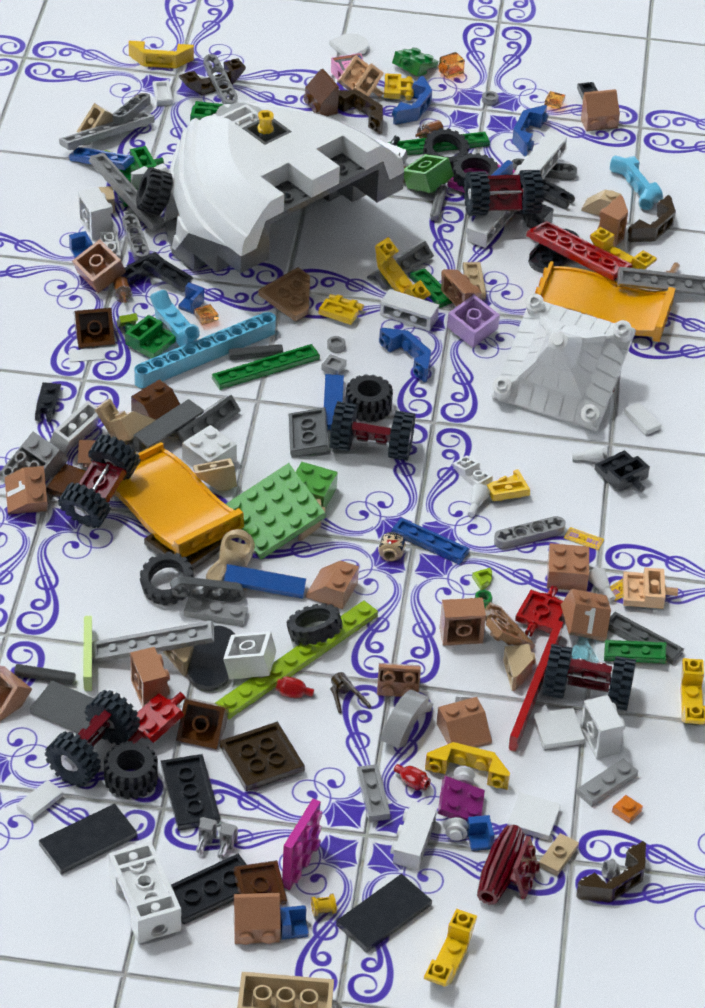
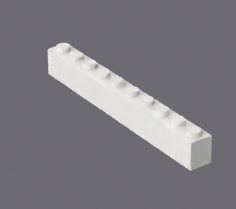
(541, 158)

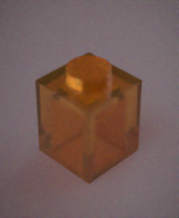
(451, 65)

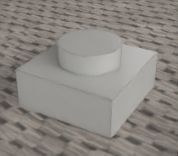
(333, 365)

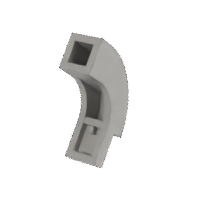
(404, 717)

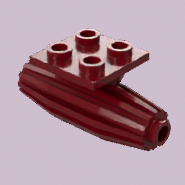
(508, 861)

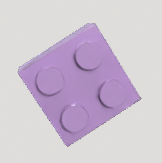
(473, 320)

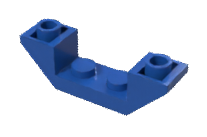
(409, 113)
(529, 117)
(394, 339)

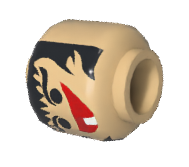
(391, 546)

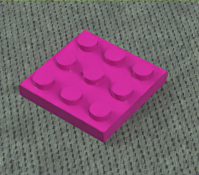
(301, 844)

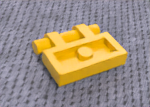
(393, 87)
(340, 309)

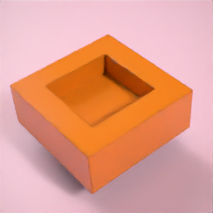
(627, 808)

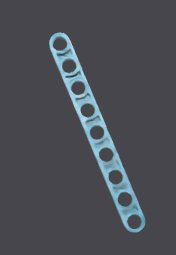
(204, 349)

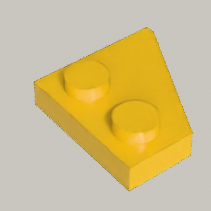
(509, 488)

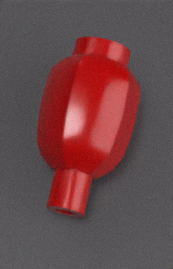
(293, 688)
(413, 777)

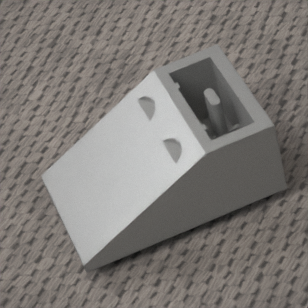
(34, 453)

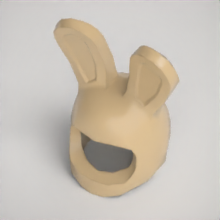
(232, 553)

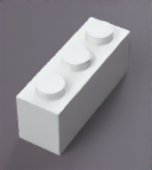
(409, 310)
(75, 427)
(414, 835)

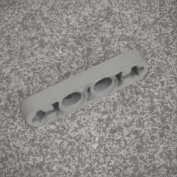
(217, 81)
(135, 238)
(551, 527)

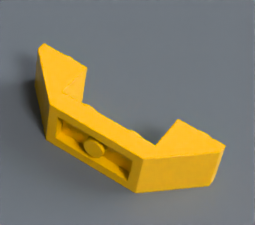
(161, 58)
(605, 239)
(394, 274)
(691, 691)
(480, 759)
(453, 950)

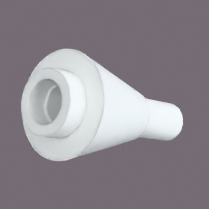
(594, 454)
(478, 496)
(599, 579)

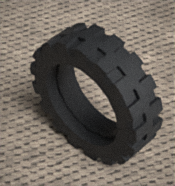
(448, 136)
(472, 161)
(158, 563)
(318, 633)

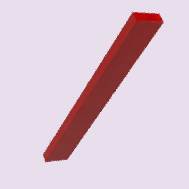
(534, 689)

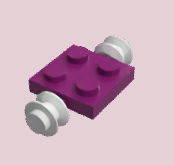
(459, 801)

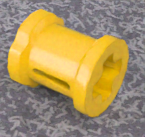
(265, 125)
(323, 905)

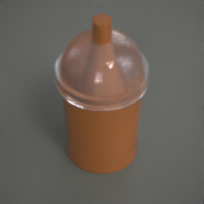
(425, 129)
(122, 290)

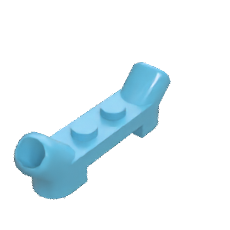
(629, 167)
(173, 318)

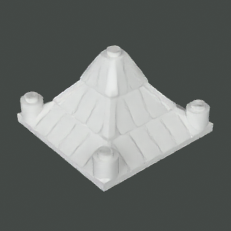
(563, 363)

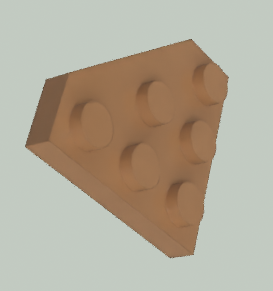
(289, 293)
(504, 628)

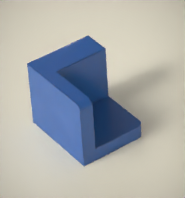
(79, 243)
(193, 298)
(480, 833)
(293, 922)

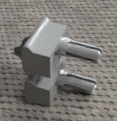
(208, 831)

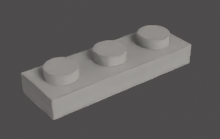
(216, 611)
(607, 782)
(373, 793)

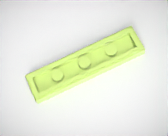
(87, 654)

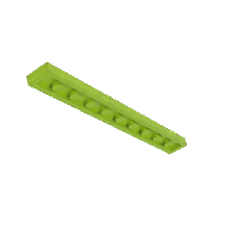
(295, 661)

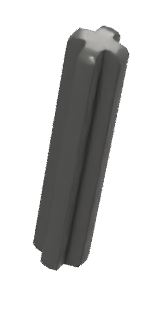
(253, 352)
(45, 674)

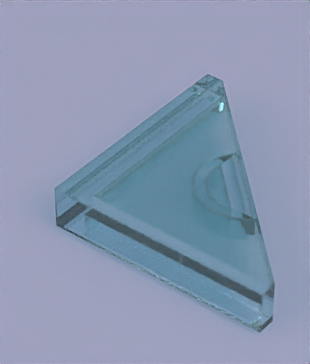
(584, 651)

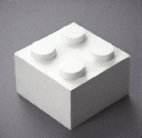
(94, 212)
(208, 447)
(250, 655)
(602, 726)

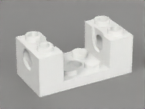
(152, 907)

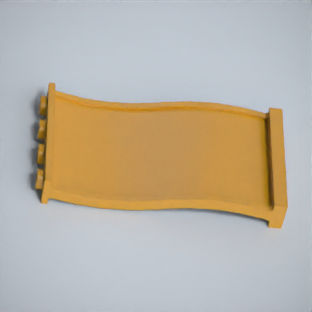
(603, 299)
(176, 503)

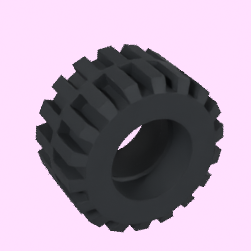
(154, 191)
(371, 395)
(130, 783)

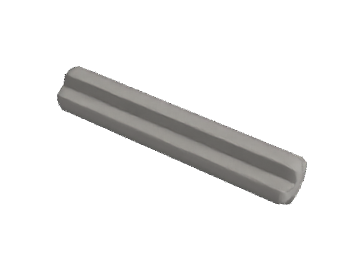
(438, 203)

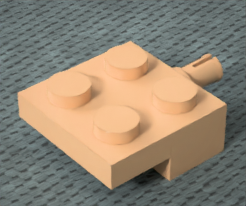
(361, 77)
(646, 588)

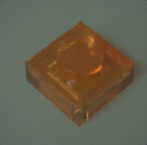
(554, 100)
(206, 314)

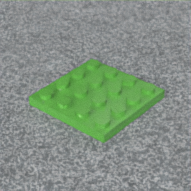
(277, 510)

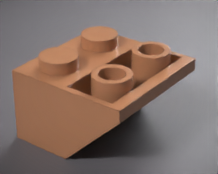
(614, 219)
(397, 679)

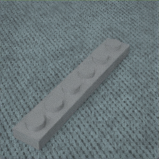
(101, 132)
(124, 189)
(661, 281)
(161, 639)

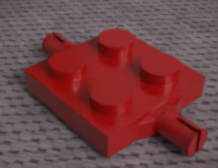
(540, 611)
(158, 717)

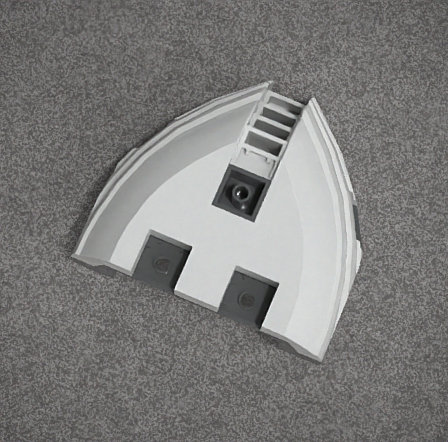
(241, 181)

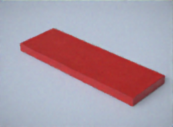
(577, 249)

